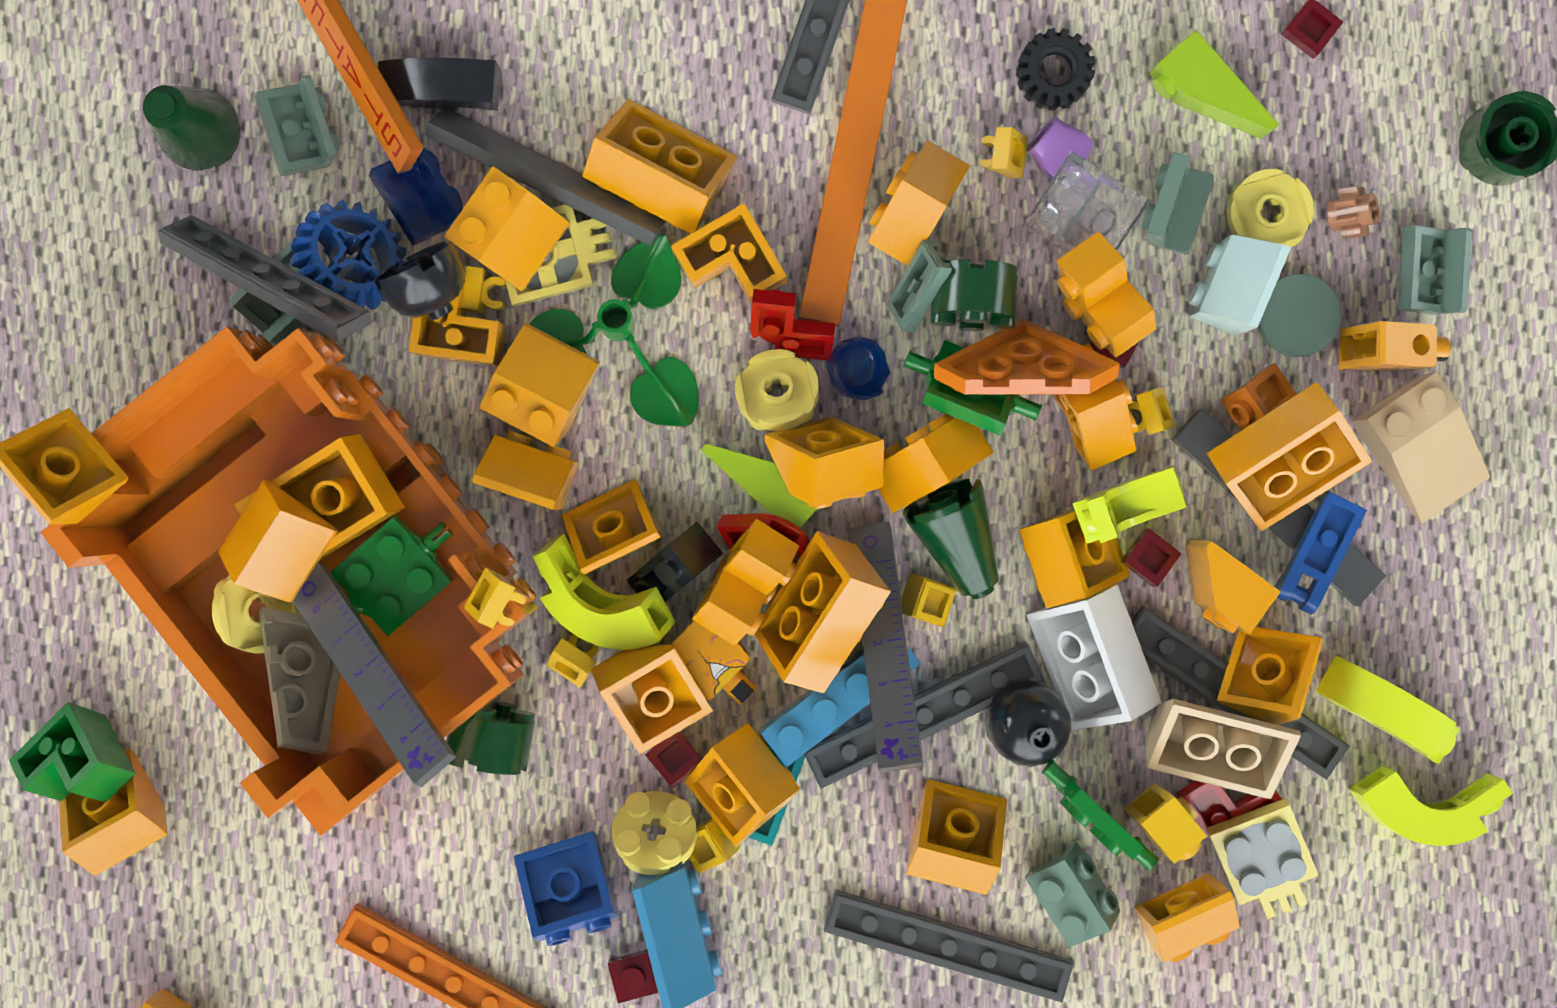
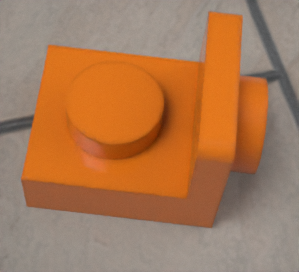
(1258, 396)

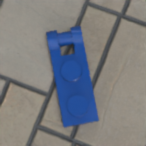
(1320, 551)

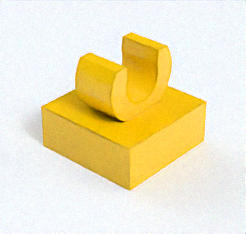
(1008, 152)
(477, 290)
(1154, 411)
(490, 599)
(572, 662)

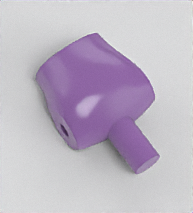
(1054, 144)

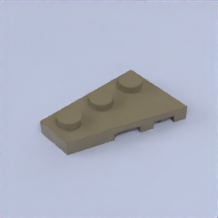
(300, 681)

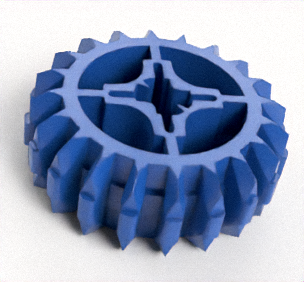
(330, 229)

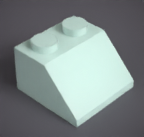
(1237, 283)

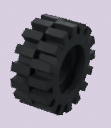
(1066, 47)

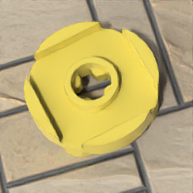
(1279, 190)
(780, 412)
(232, 615)
(668, 850)

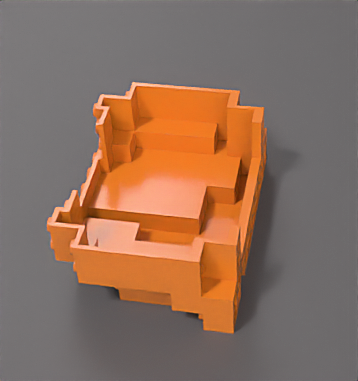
(208, 441)

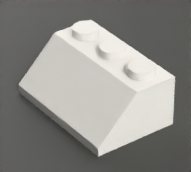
(1095, 660)

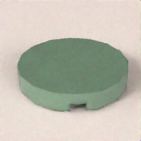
(1300, 316)

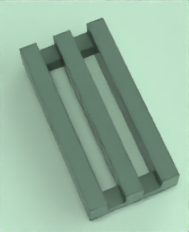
(919, 286)

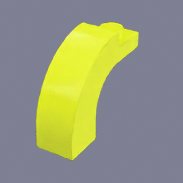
(1129, 504)
(592, 612)
(1389, 709)
(1438, 824)

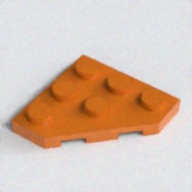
(1026, 363)

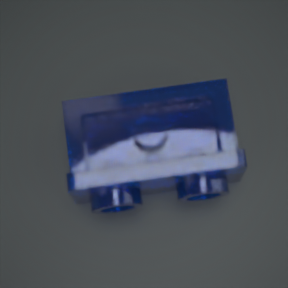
(418, 197)

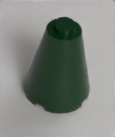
(192, 125)
(958, 535)

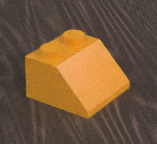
(507, 229)
(539, 385)
(827, 461)
(526, 471)
(1067, 565)
(1226, 588)
(650, 693)
(741, 784)
(107, 832)
(957, 837)
(1188, 917)

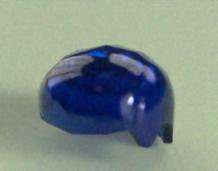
(858, 368)

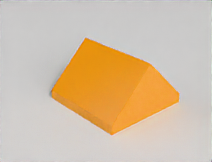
(61, 468)
(610, 526)
(275, 544)
(1270, 674)

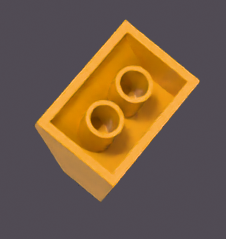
(658, 166)
(1289, 456)

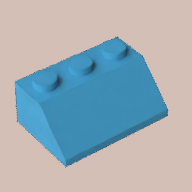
(677, 935)

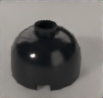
(424, 282)
(1028, 723)

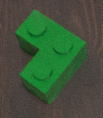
(73, 755)

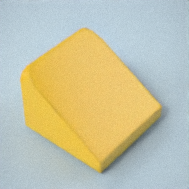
(927, 600)
(711, 847)

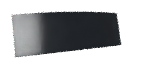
(443, 82)

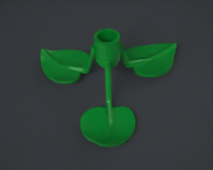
(652, 277)

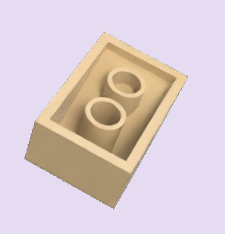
(1423, 445)

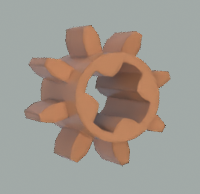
(1353, 212)

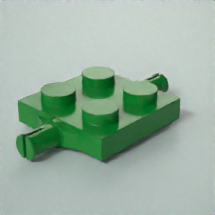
(981, 410)
(394, 573)
(1105, 828)

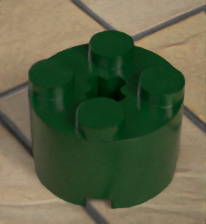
(1509, 138)
(977, 296)
(494, 740)

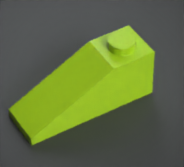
(1205, 84)
(762, 482)

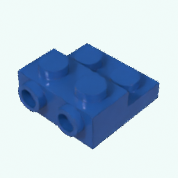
(566, 889)

